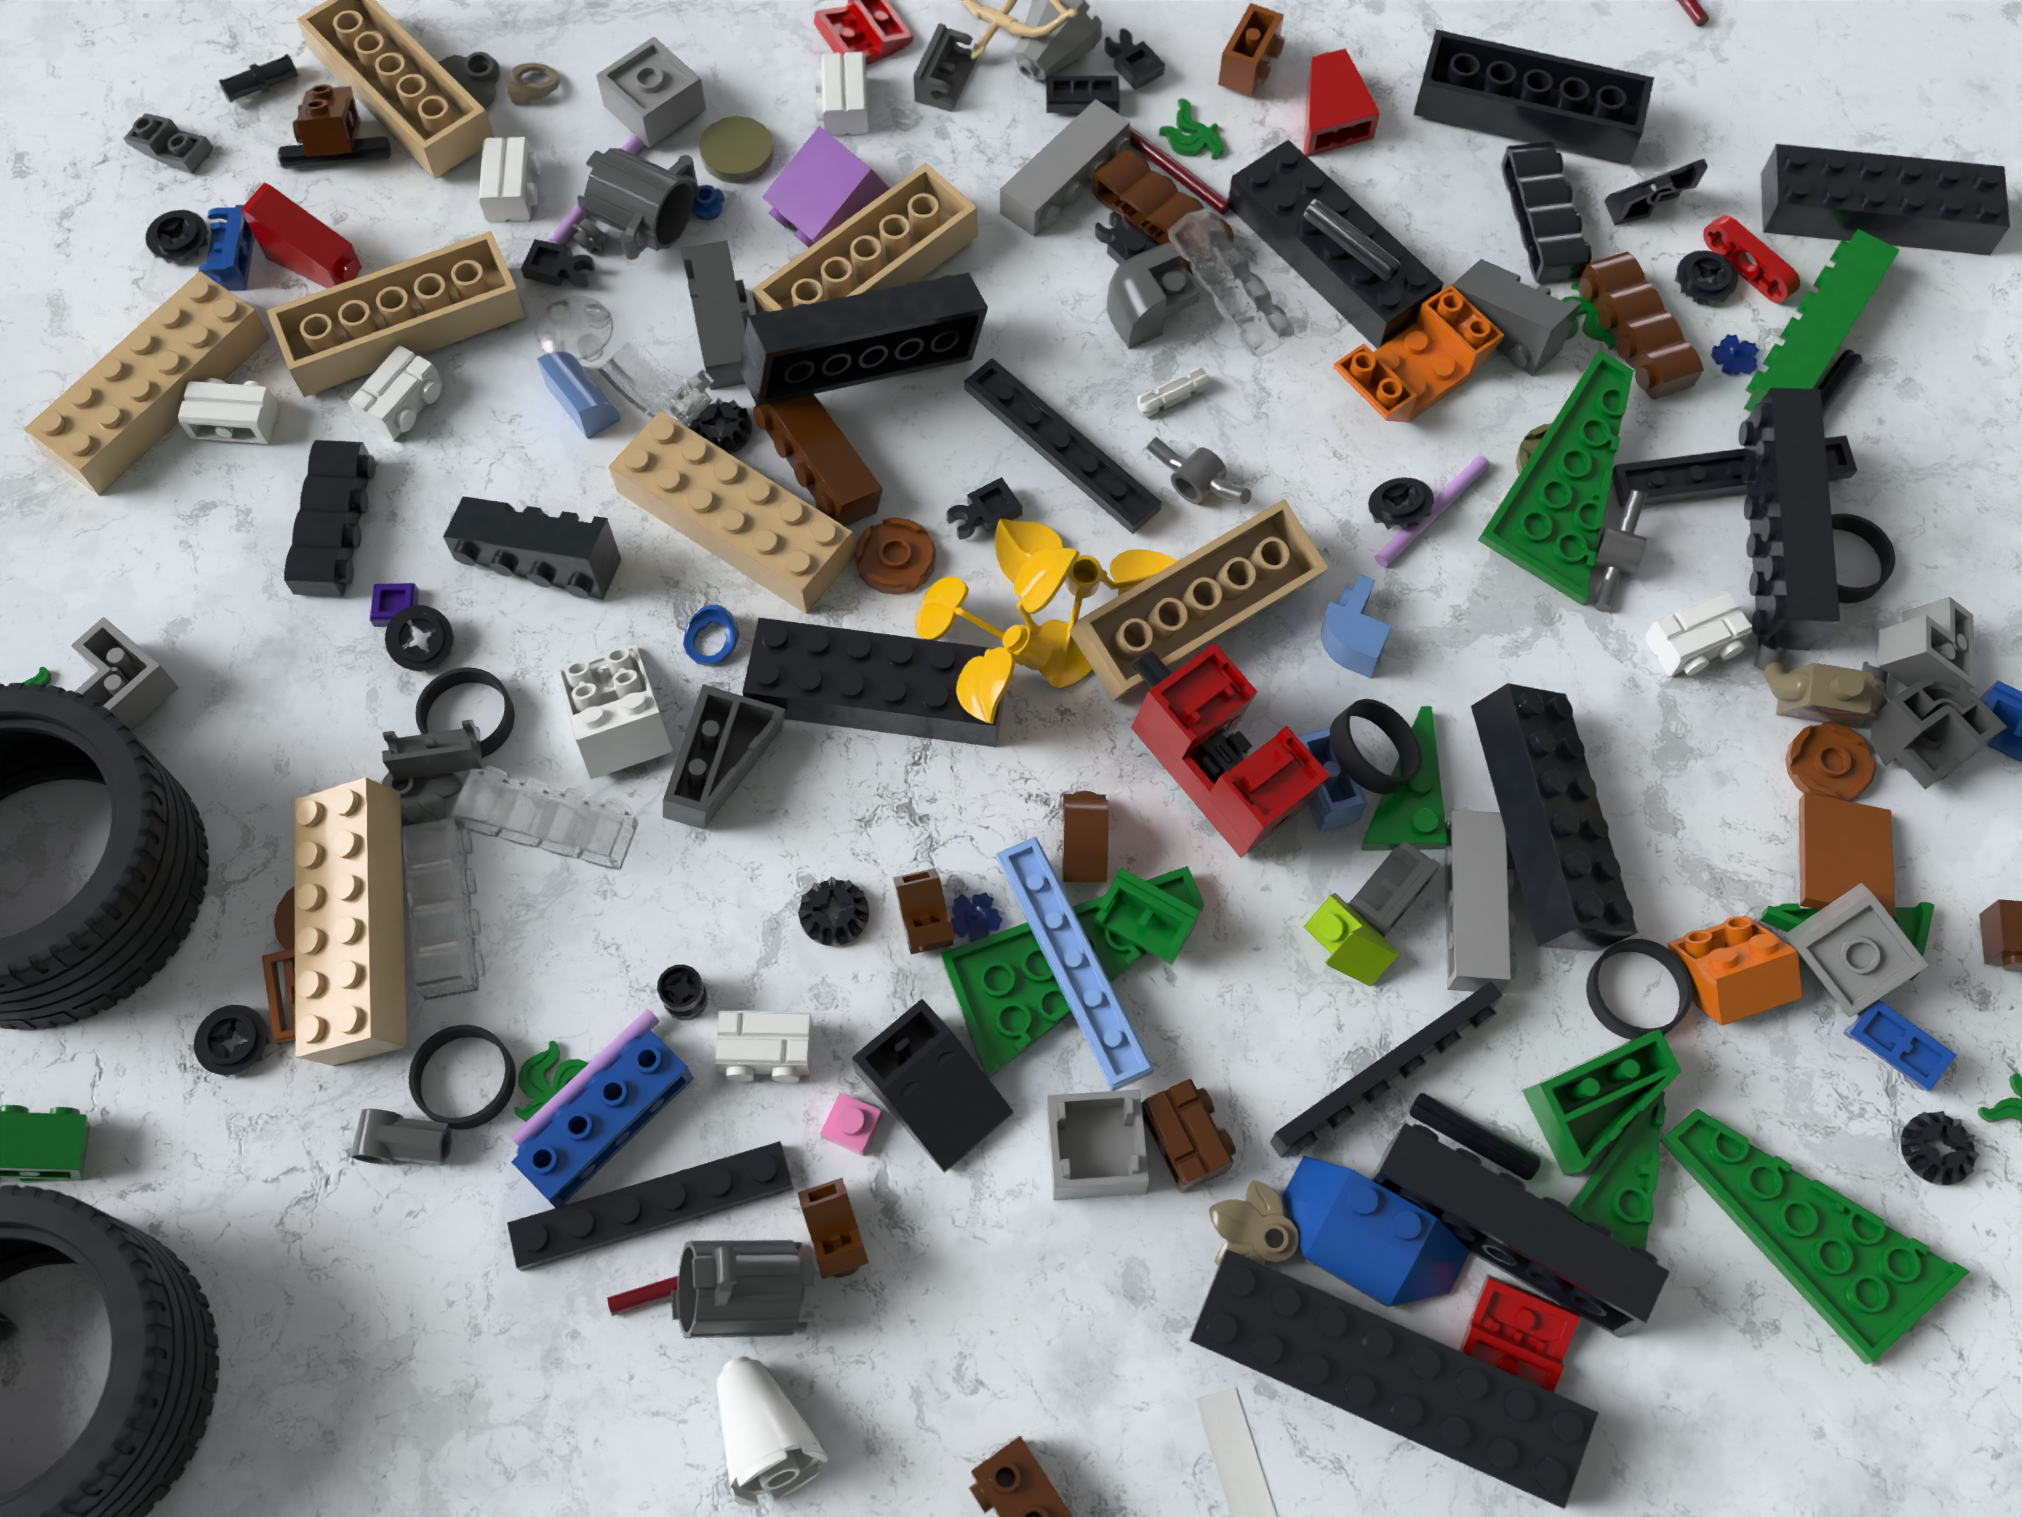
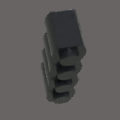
(1545, 212)
(329, 518)

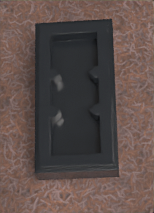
(1076, 93)

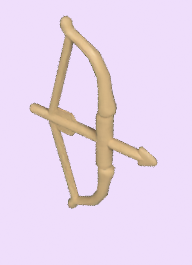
(1009, 23)

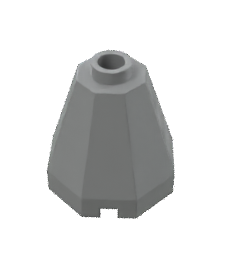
(1067, 43)

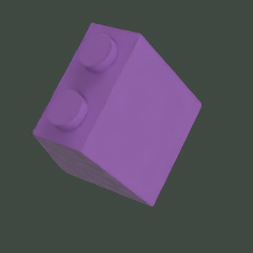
(822, 188)

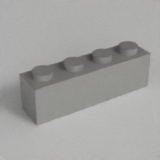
(1064, 168)
(1478, 902)

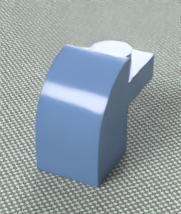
(1349, 635)

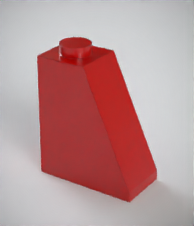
(1337, 105)
(298, 239)

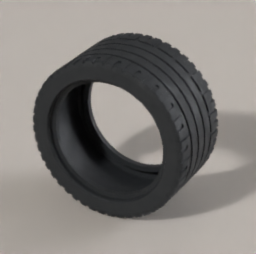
(146, 880)
(158, 1365)

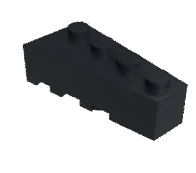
(535, 546)

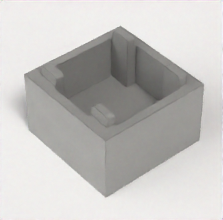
(651, 92)
(1856, 950)
(1097, 1144)

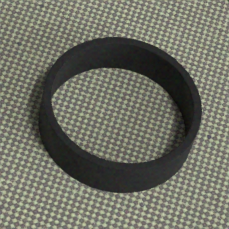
(1878, 541)
(467, 675)
(1353, 761)
(1657, 952)
(438, 1040)

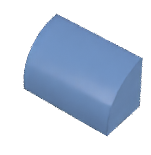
(577, 393)

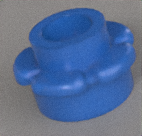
(709, 203)

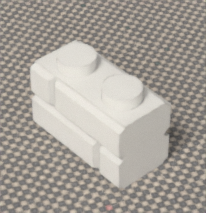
(843, 94)
(507, 179)
(396, 393)
(229, 411)
(1699, 634)
(764, 1044)

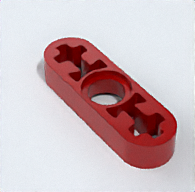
(1780, 278)

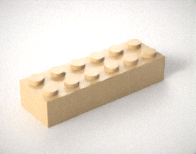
(397, 82)
(879, 247)
(409, 304)
(139, 386)
(733, 511)
(1199, 598)
(349, 923)

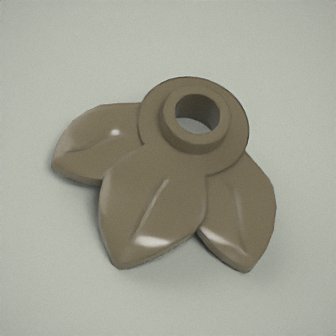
(1248, 1222)

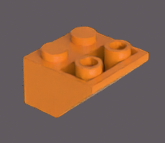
(1738, 969)

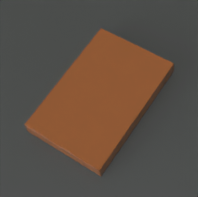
(1844, 847)

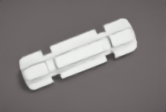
(1173, 392)

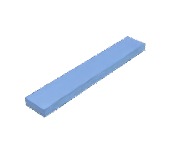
(1074, 964)

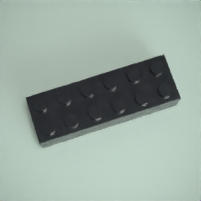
(1534, 96)
(1887, 196)
(1272, 202)
(861, 338)
(1789, 520)
(865, 681)
(1553, 819)
(1523, 1233)

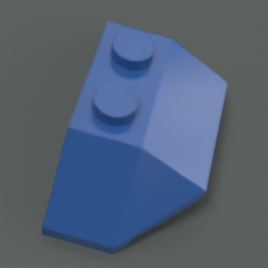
(1371, 1235)

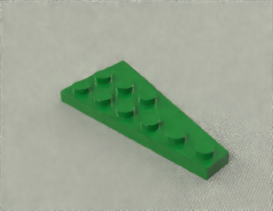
(1562, 493)
(1010, 990)
(1831, 1250)

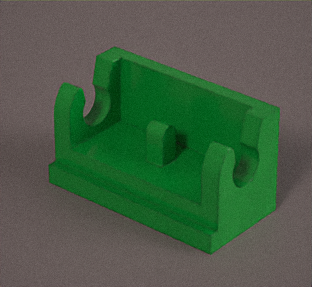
(1146, 916)

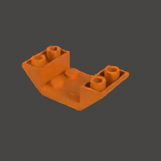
(1424, 359)

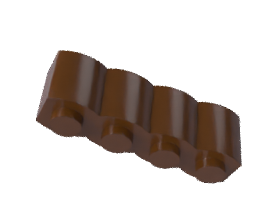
(1144, 197)
(1642, 327)

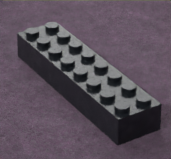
(1395, 1378)

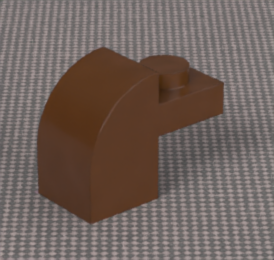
(1085, 837)
(923, 911)
(833, 1229)

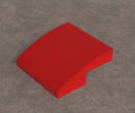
(865, 28)
(1520, 1332)

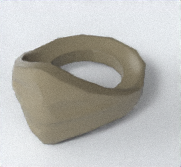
(525, 92)

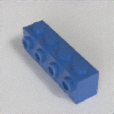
(602, 1119)

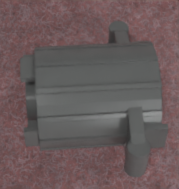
(640, 198)
(740, 1288)

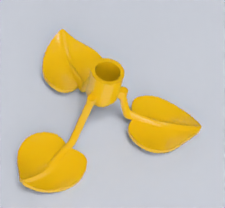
(1020, 539)
(988, 677)

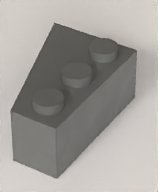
(717, 310)
(1528, 317)
(717, 753)

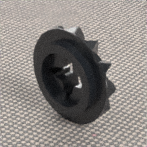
(171, 226)
(1707, 264)
(735, 432)
(1395, 493)
(399, 635)
(849, 922)
(220, 1026)
(1925, 1159)

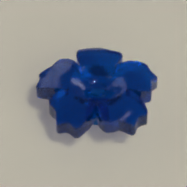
(1735, 356)
(975, 917)

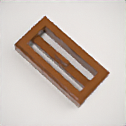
(280, 1033)

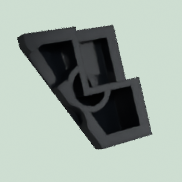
(1640, 199)

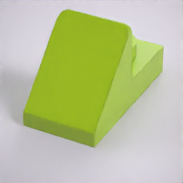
(1351, 940)

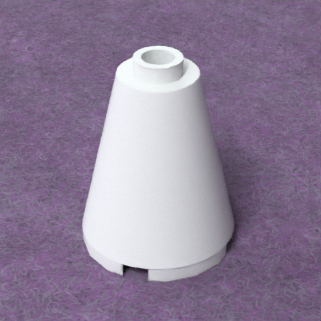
(763, 1435)

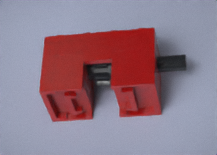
(1188, 731)

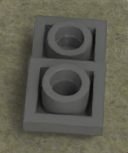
(164, 142)

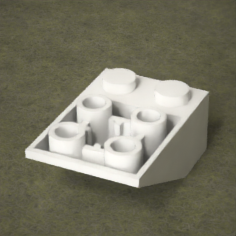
(613, 711)

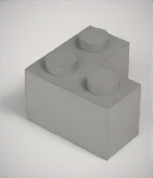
(1931, 643)
(125, 675)

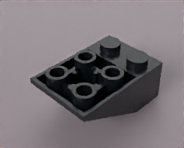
(931, 1085)

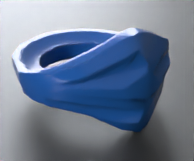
(701, 620)

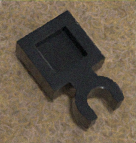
(1134, 62)
(1123, 242)
(553, 262)
(985, 507)

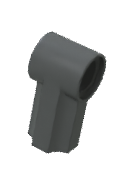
(390, 1137)

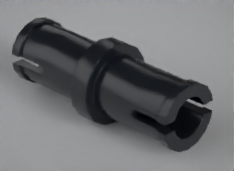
(258, 78)

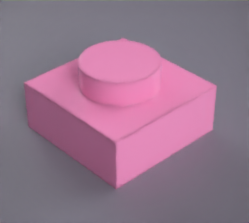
(851, 1124)

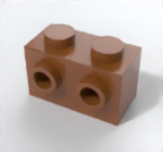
(1251, 49)

